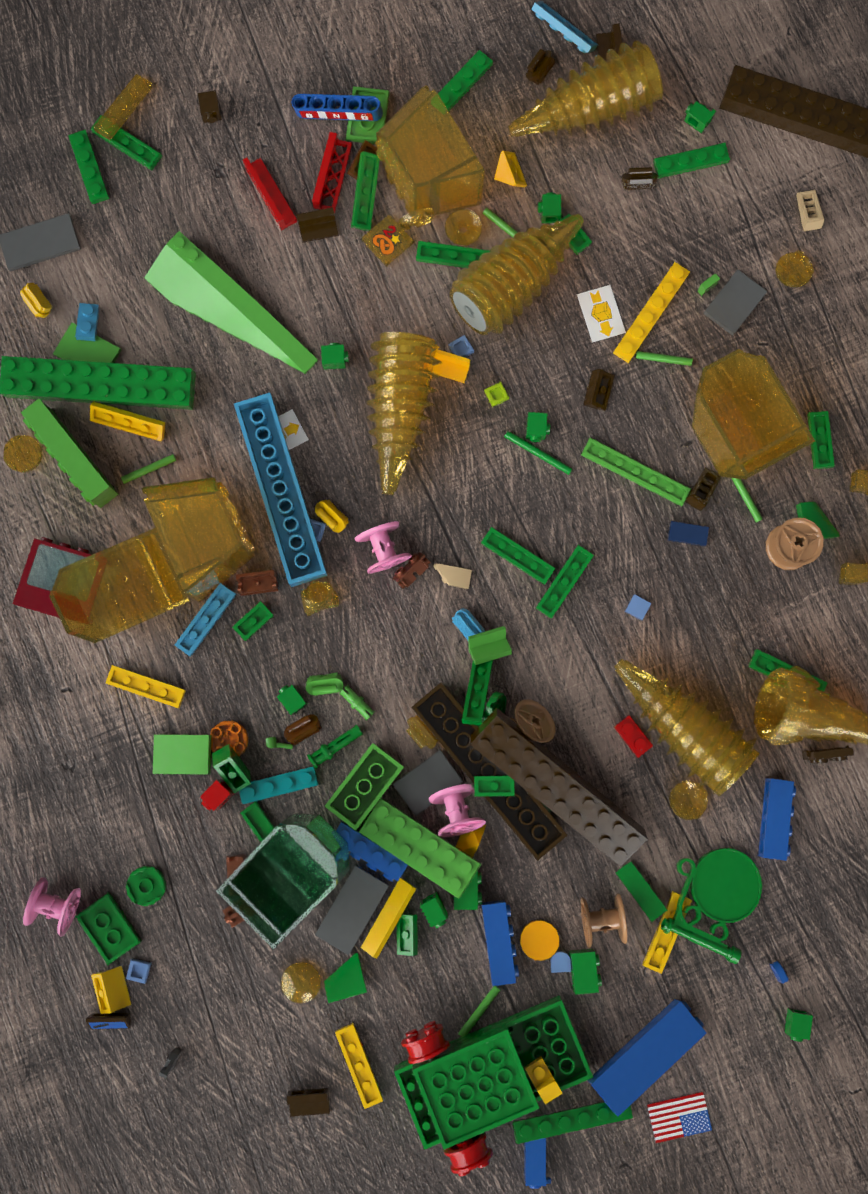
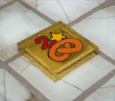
(387, 240)

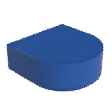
(779, 972)

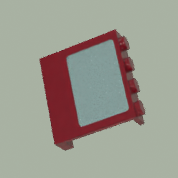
(41, 572)

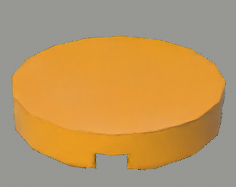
(539, 940)

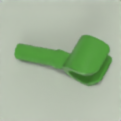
(271, 743)

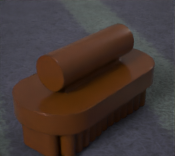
(302, 729)

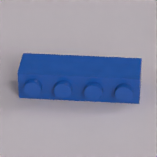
(776, 819)
(499, 942)

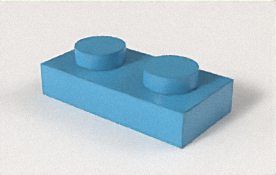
(87, 322)

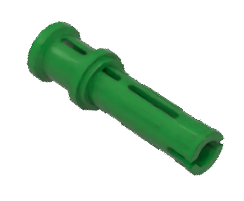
(327, 751)

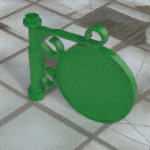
(724, 889)

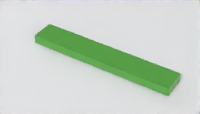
(636, 472)

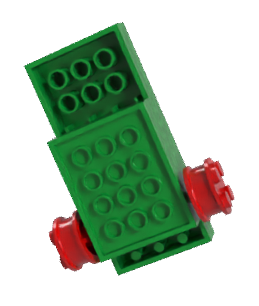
(481, 1078)

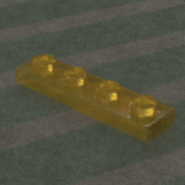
(123, 107)

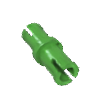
(357, 702)

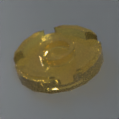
(417, 218)
(22, 453)

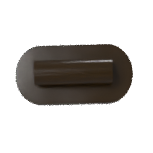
(540, 66)
(639, 178)

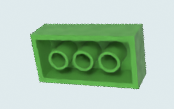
(364, 786)

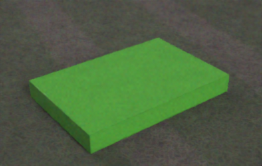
(366, 130)
(84, 350)
(182, 754)

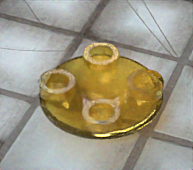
(794, 269)
(688, 800)
(300, 982)

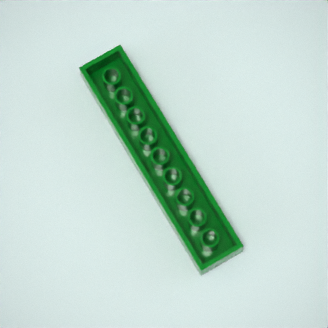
(97, 382)

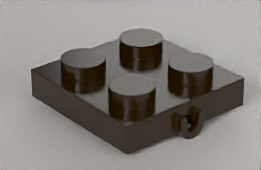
(832, 754)

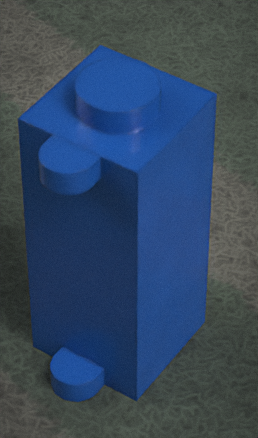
(535, 1164)

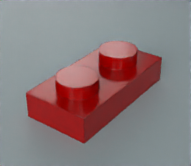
(633, 736)

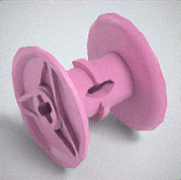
(383, 547)
(456, 810)
(51, 906)

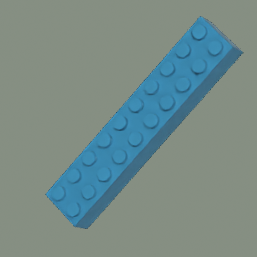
(280, 490)

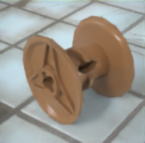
(794, 544)
(534, 721)
(604, 920)

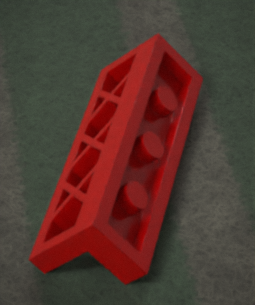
(325, 169)
(270, 193)

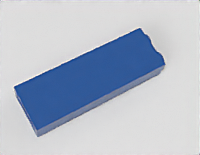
(647, 1056)

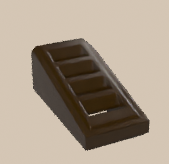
(695, 498)

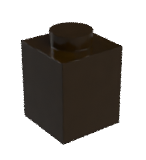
(209, 106)

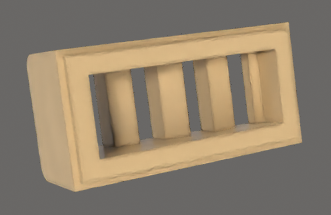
(813, 221)

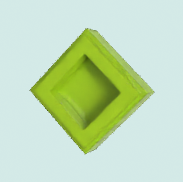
(496, 394)

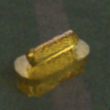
(420, 733)

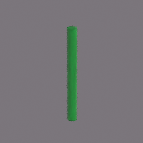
(537, 452)

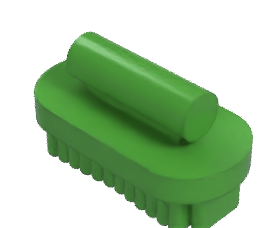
(324, 684)

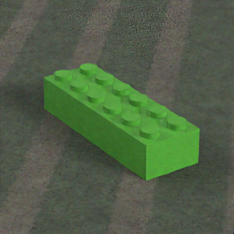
(68, 453)
(420, 848)

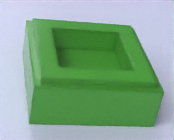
(708, 284)

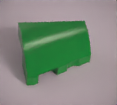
(813, 512)
(346, 981)

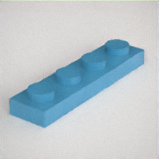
(560, 24)
(205, 619)

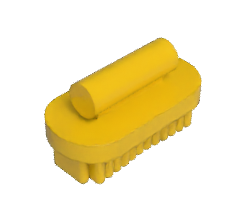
(35, 300)
(331, 516)

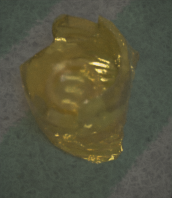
(318, 597)

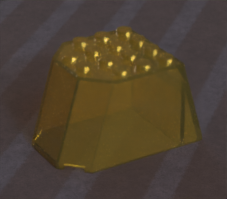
(429, 157)
(746, 416)
(199, 533)
(117, 588)

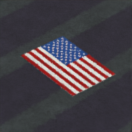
(679, 1117)

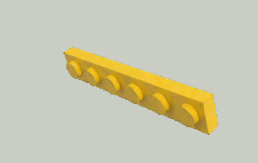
(651, 312)

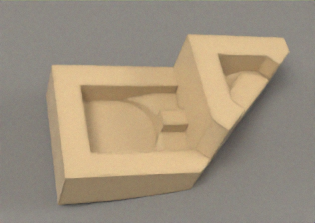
(454, 576)

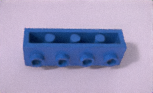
(375, 856)

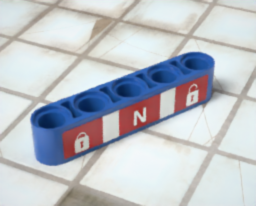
(344, 112)

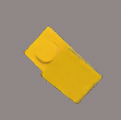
(543, 1080)

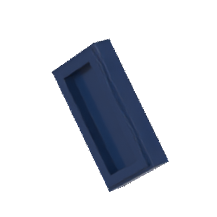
(688, 533)

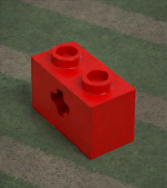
(216, 795)

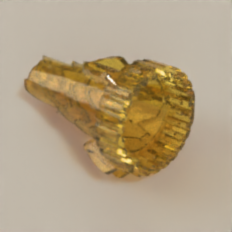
(794, 710)

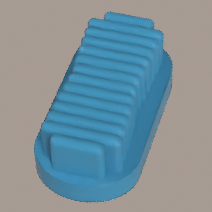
(467, 623)

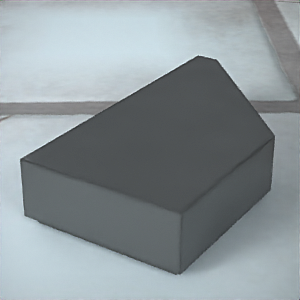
(170, 1063)

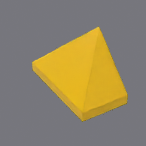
(509, 170)
(470, 841)

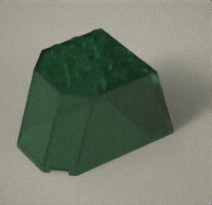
(287, 875)

